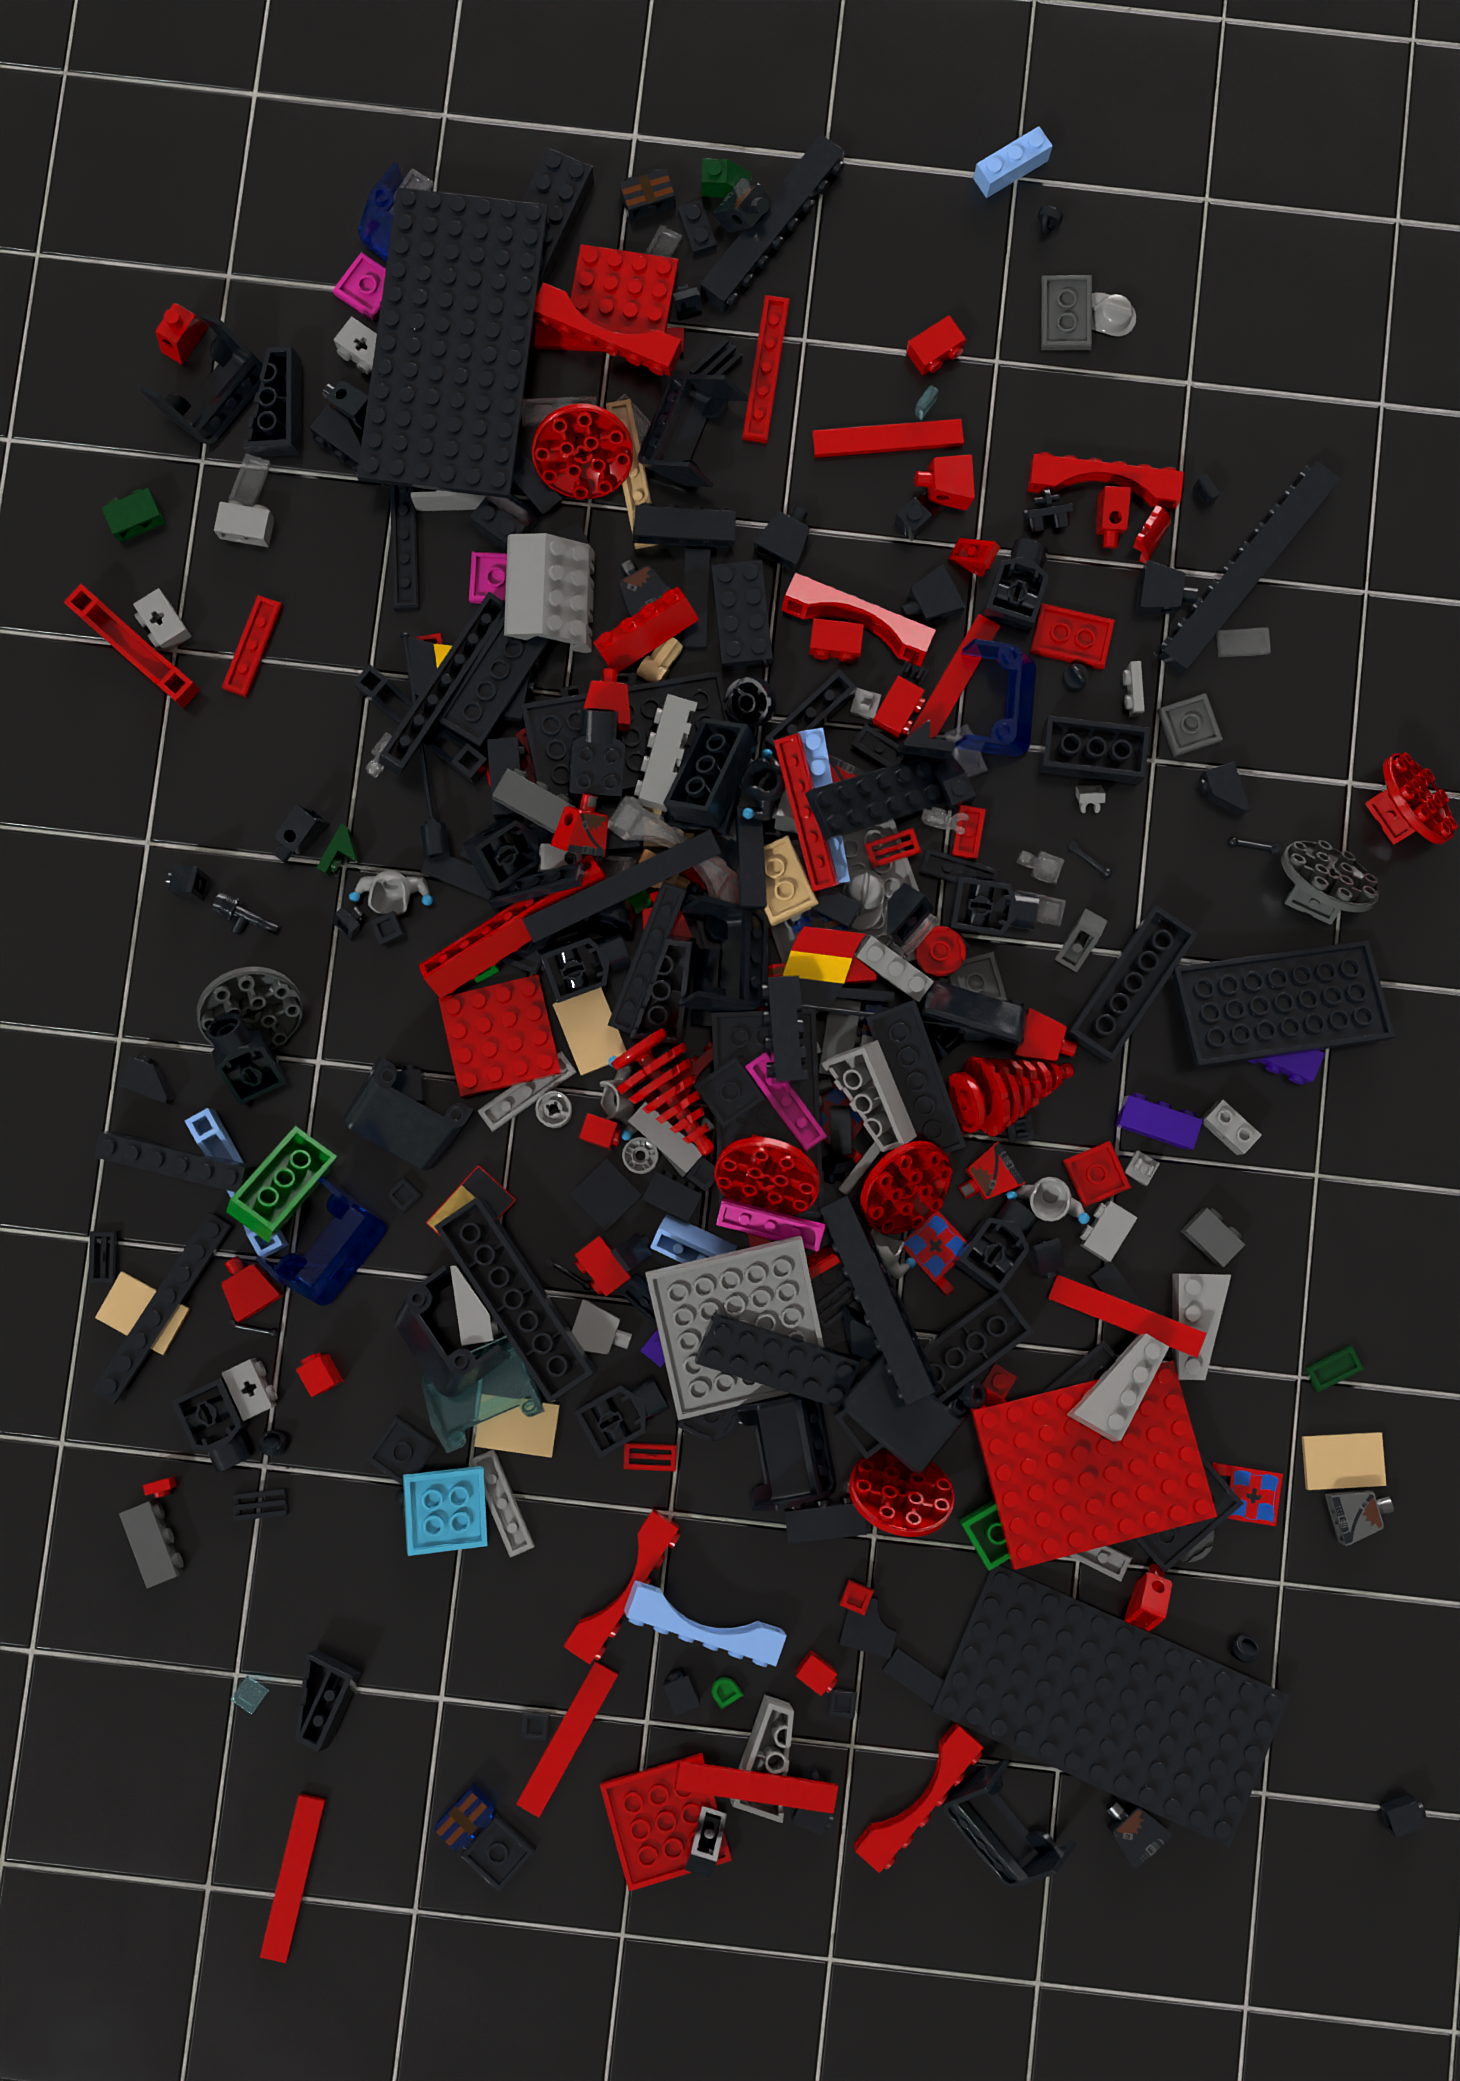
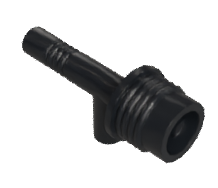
(228, 906)

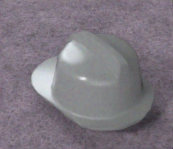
(1112, 314)
(869, 890)

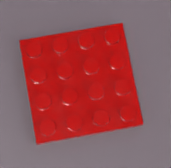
(623, 290)
(499, 1036)
(655, 1823)

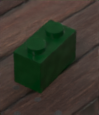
(133, 514)

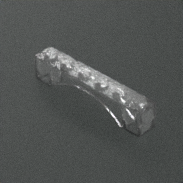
(636, 823)

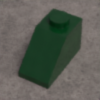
(720, 177)

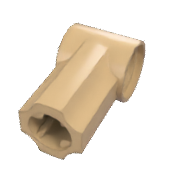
(657, 665)

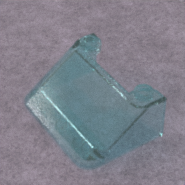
(494, 1394)

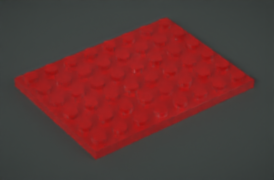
(1077, 1491)

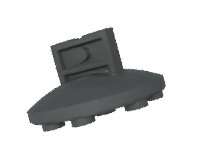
(1327, 882)
(260, 998)

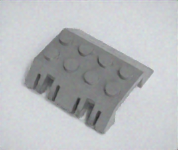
(549, 589)

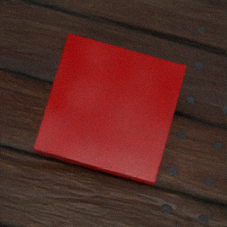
(1096, 1174)

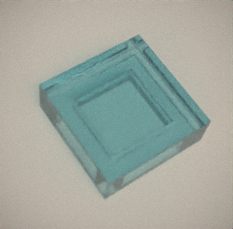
(926, 401)
(249, 1695)

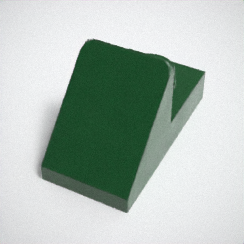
(340, 845)

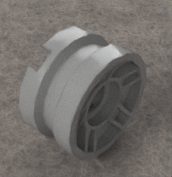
(558, 1119)
(630, 1151)

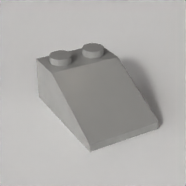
(473, 1316)

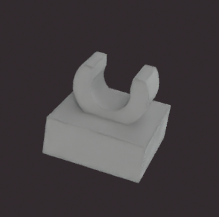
(865, 704)
(1090, 794)
(1141, 1168)

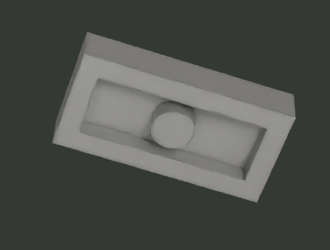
(1133, 679)

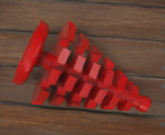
(661, 1081)
(999, 1091)

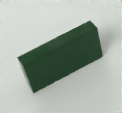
(1334, 1368)

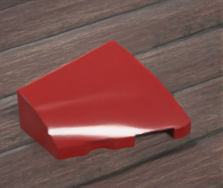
(1152, 533)

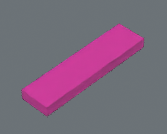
(787, 1105)
(769, 1223)

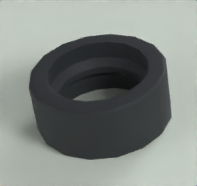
(841, 1130)

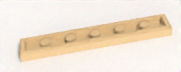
(635, 485)

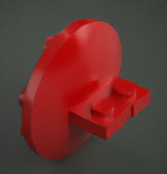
(582, 451)
(1409, 805)
(767, 1175)
(905, 1187)
(898, 1498)

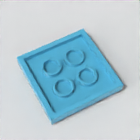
(445, 1510)

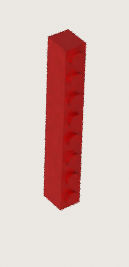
(494, 938)

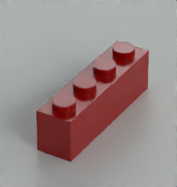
(646, 630)

